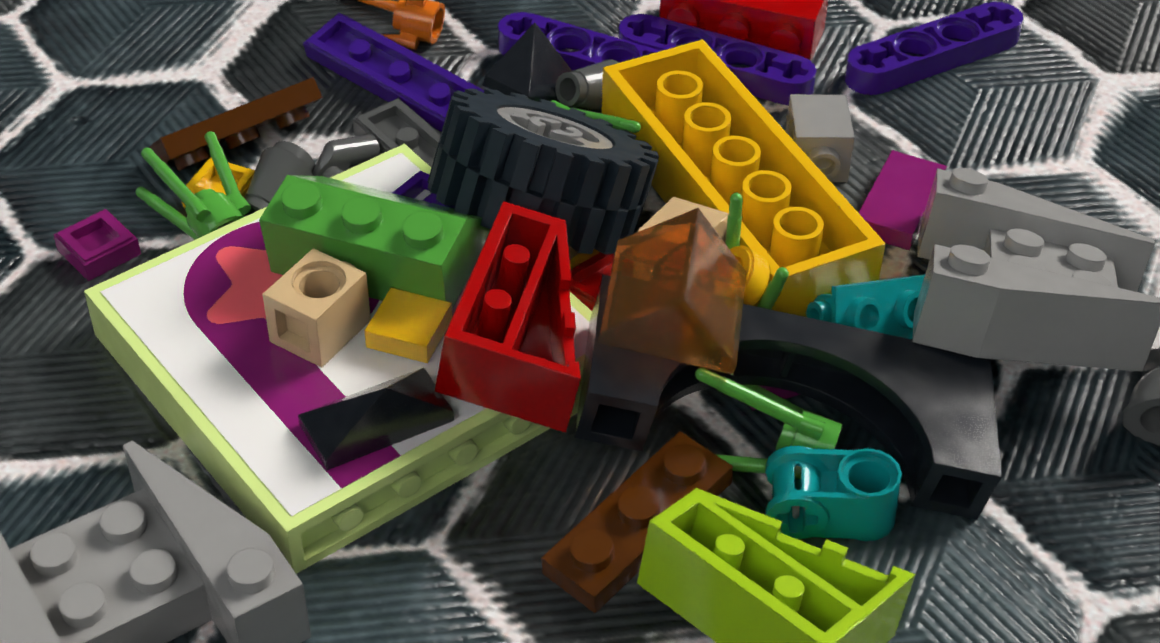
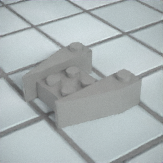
(1030, 279)
(151, 571)

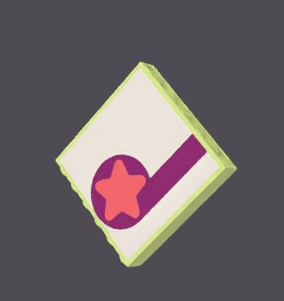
(202, 354)

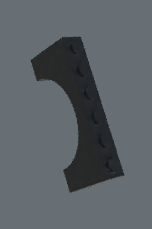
(915, 399)

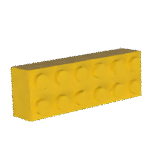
(724, 142)

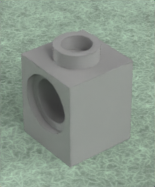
(823, 131)

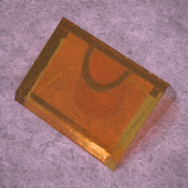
(676, 294)

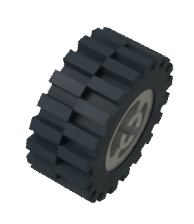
(542, 161)

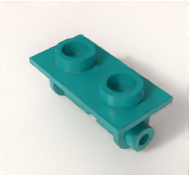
(872, 305)

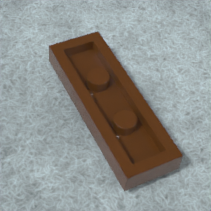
(238, 125)
(610, 541)

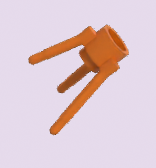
(415, 18)

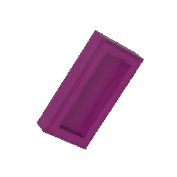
(900, 198)

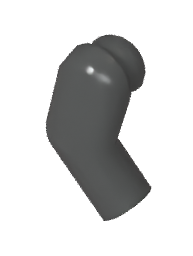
(343, 153)

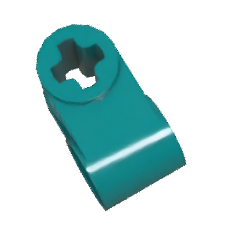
(838, 492)

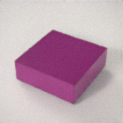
(97, 244)

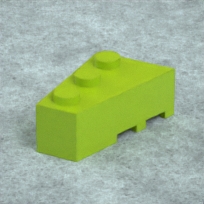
(752, 584)

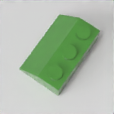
(385, 234)

